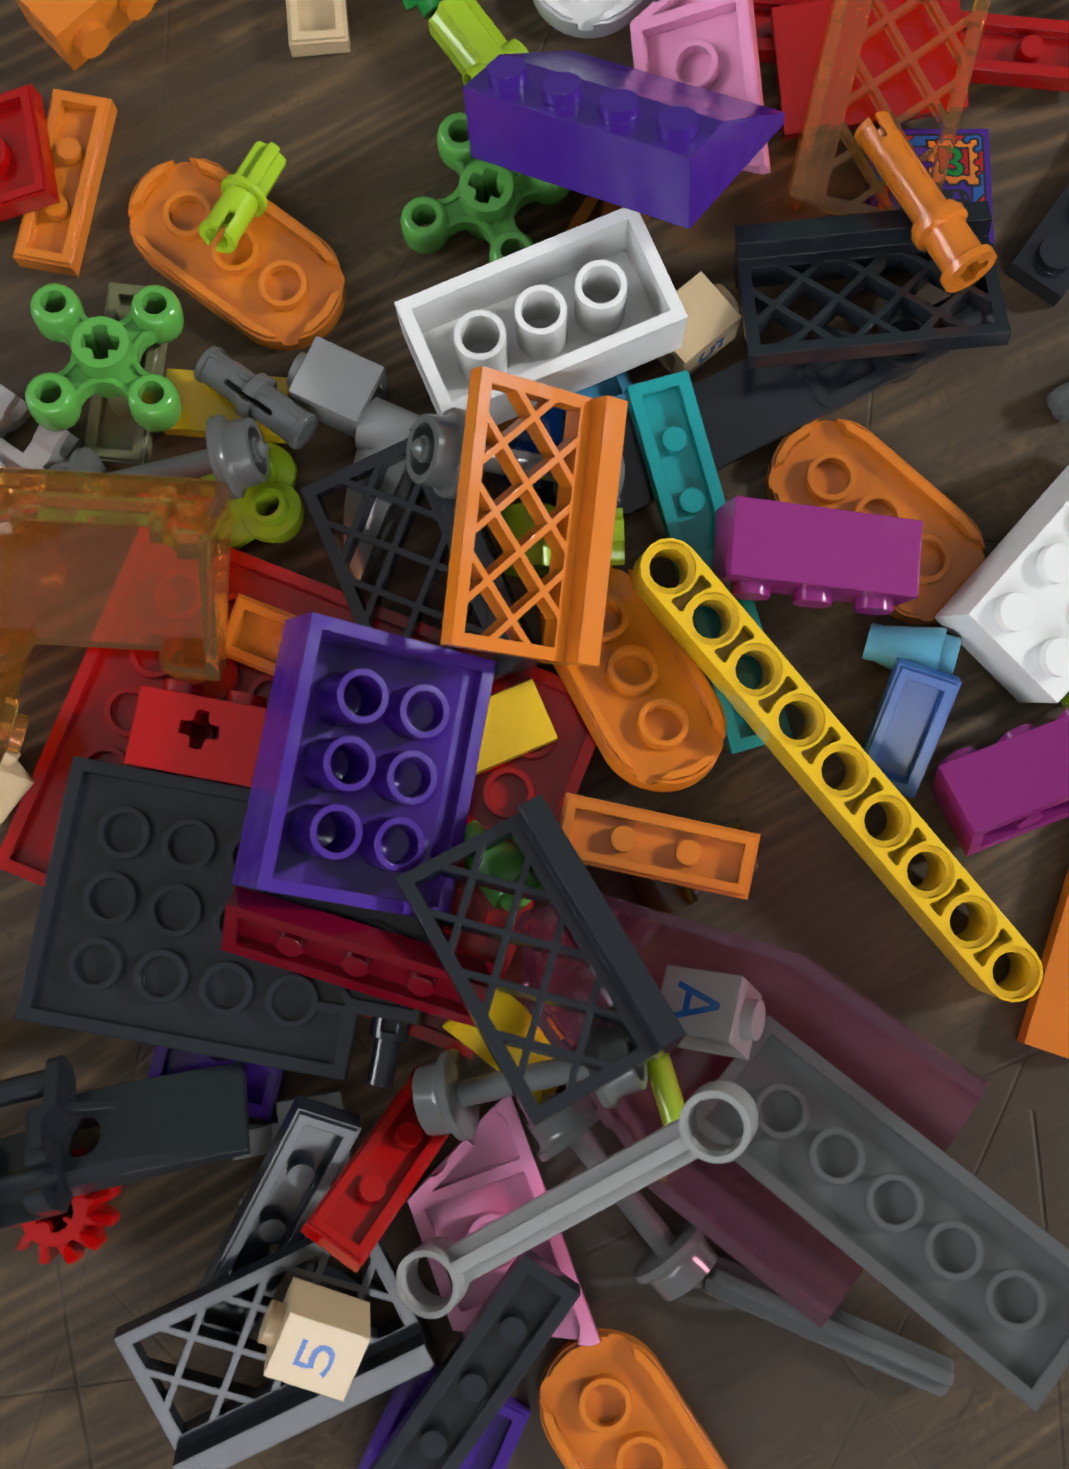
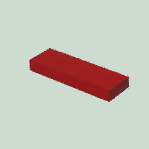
(374, 1183)

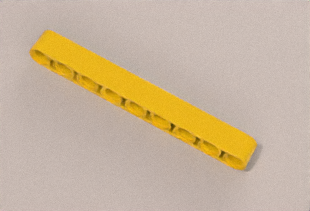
(864, 784)

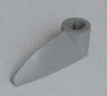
(379, 428)

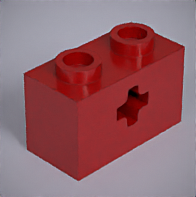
(166, 729)

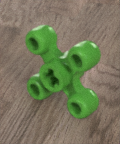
(467, 206)
(58, 397)

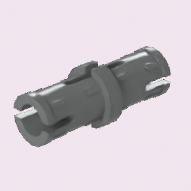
(256, 397)

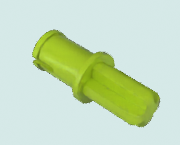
(243, 196)

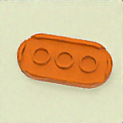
(273, 288)
(853, 470)
(646, 698)
(619, 1409)

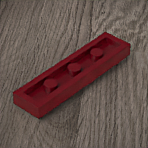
(345, 953)

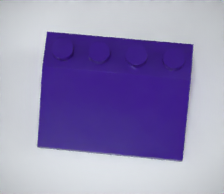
(614, 131)
(362, 765)

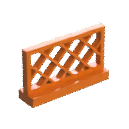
(575, 530)

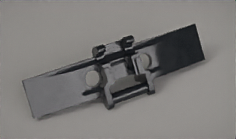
(145, 1133)

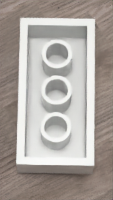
(548, 314)
(1018, 603)

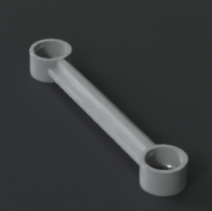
(573, 1201)

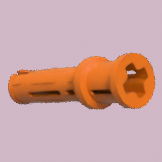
(937, 222)

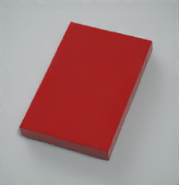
(797, 40)

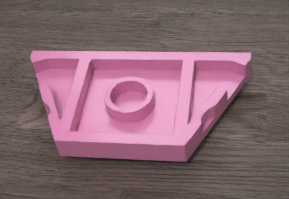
(703, 46)
(478, 1185)

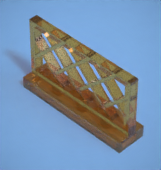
(831, 96)

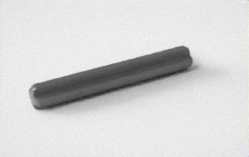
(841, 1333)

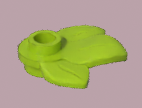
(249, 513)

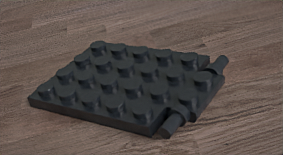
(137, 935)

